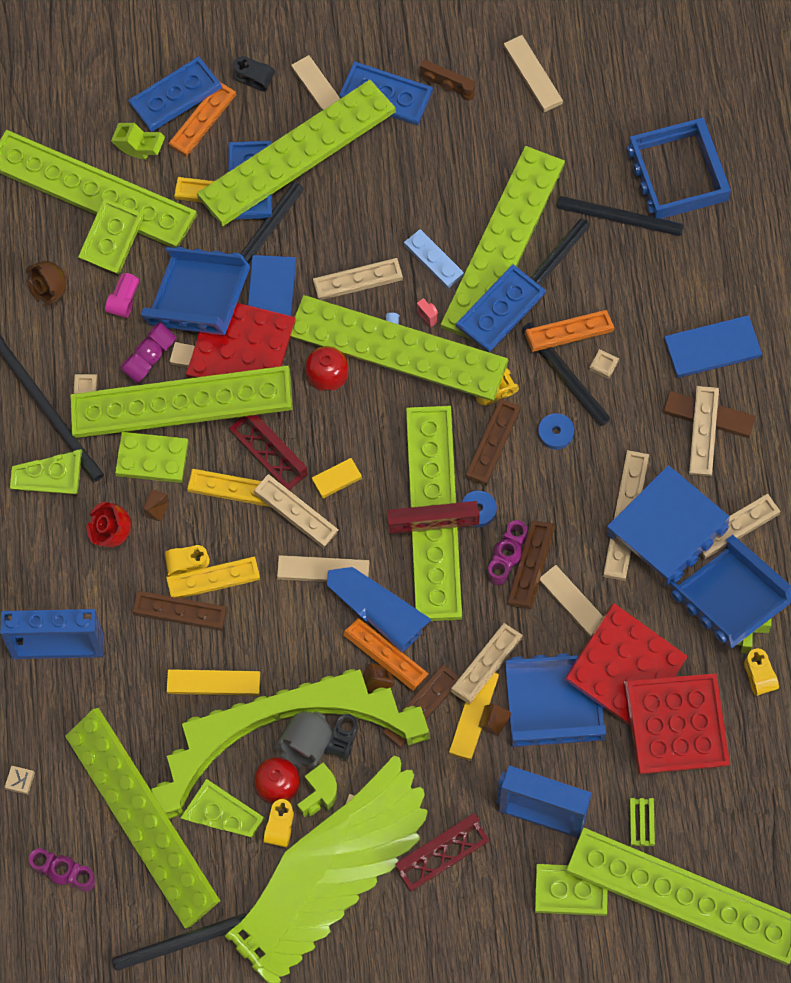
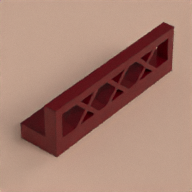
(275, 444)
(433, 517)
(439, 843)

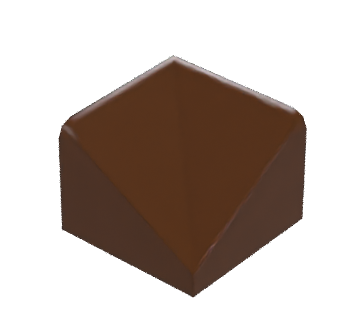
(156, 505)
(377, 677)
(494, 718)

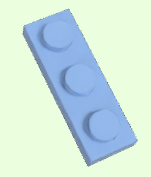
(434, 259)

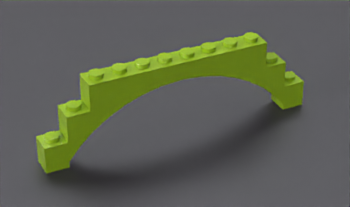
(332, 695)

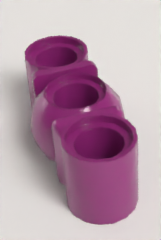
(148, 352)
(506, 562)
(53, 862)

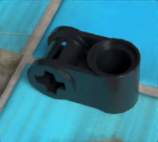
(253, 73)
(342, 741)

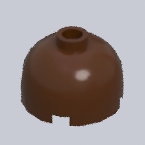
(46, 282)

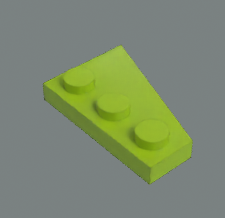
(49, 475)
(222, 811)

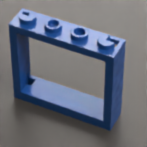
(672, 133)
(52, 634)
(543, 801)

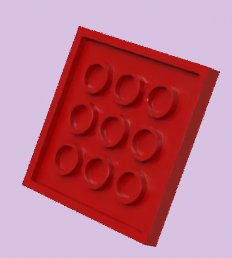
(252, 342)
(619, 653)
(677, 724)

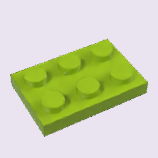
(111, 236)
(152, 457)
(566, 894)

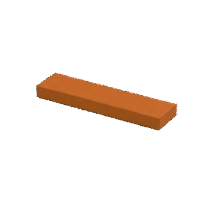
(201, 120)
(569, 330)
(386, 654)

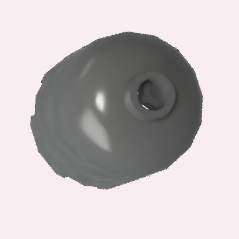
(305, 739)

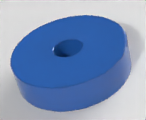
(559, 422)
(488, 506)

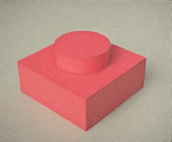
(427, 312)

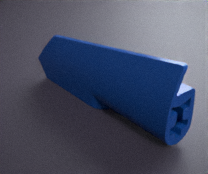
(378, 606)

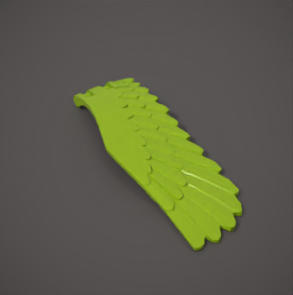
(329, 870)

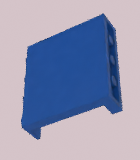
(198, 290)
(669, 525)
(733, 593)
(548, 707)

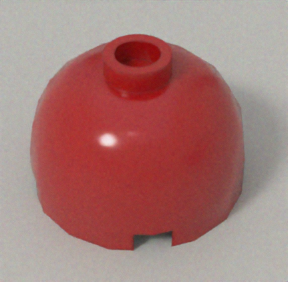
(326, 368)
(108, 525)
(276, 780)

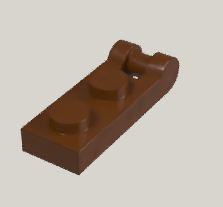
(448, 79)

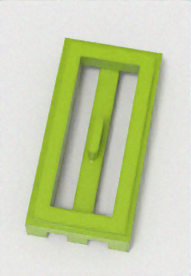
(642, 802)

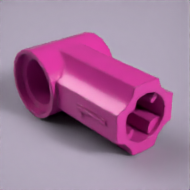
(121, 300)

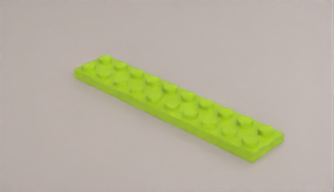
(296, 152)
(88, 186)
(507, 230)
(399, 348)
(181, 401)
(434, 484)
(142, 818)
(682, 895)

